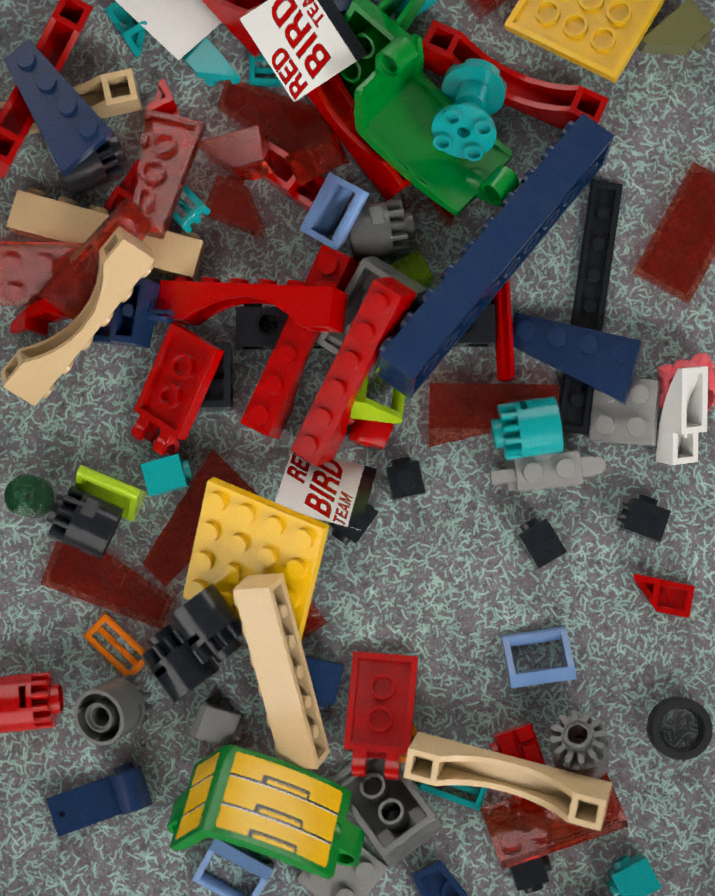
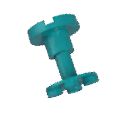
(466, 126)

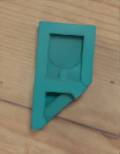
(128, 28)
(210, 64)

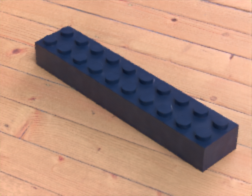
(494, 256)

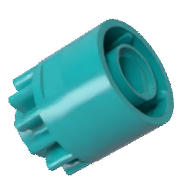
(528, 428)

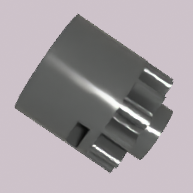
(381, 230)
(111, 710)
(580, 745)

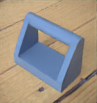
(328, 209)
(538, 676)
(240, 857)

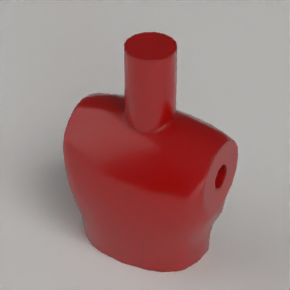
(369, 433)

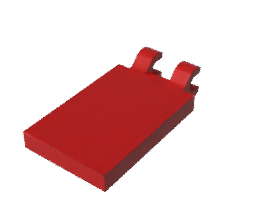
(175, 388)
(380, 710)

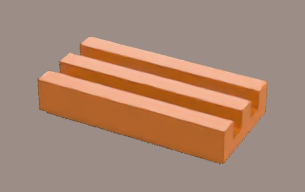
(97, 626)

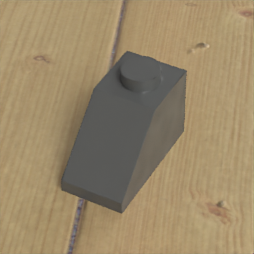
(217, 724)

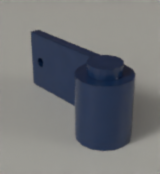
(100, 799)

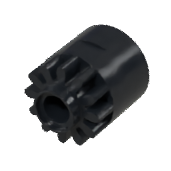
(97, 168)
(84, 521)
(208, 625)
(176, 664)

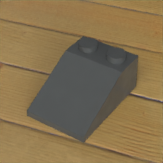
(368, 270)
(389, 811)

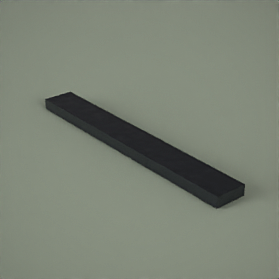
(591, 293)

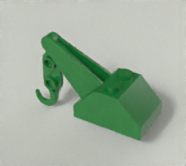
(374, 31)

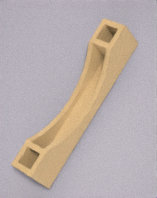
(107, 95)
(38, 366)
(568, 794)

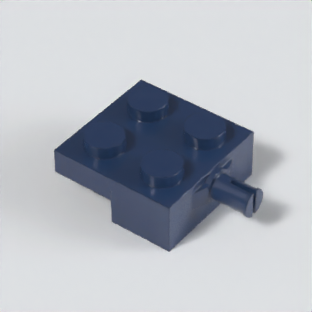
(135, 318)

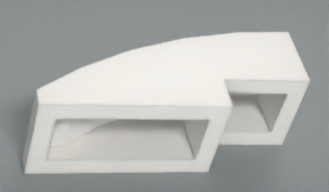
(683, 416)

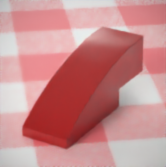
(285, 181)

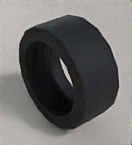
(704, 732)

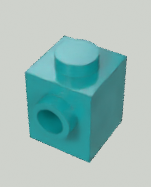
(166, 475)
(632, 877)

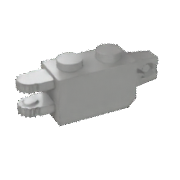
(547, 471)

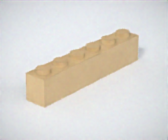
(66, 222)
(281, 669)

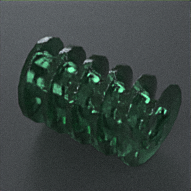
(25, 484)

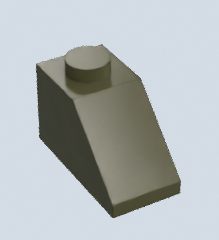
(679, 33)

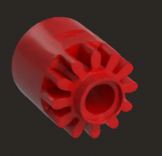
(29, 702)

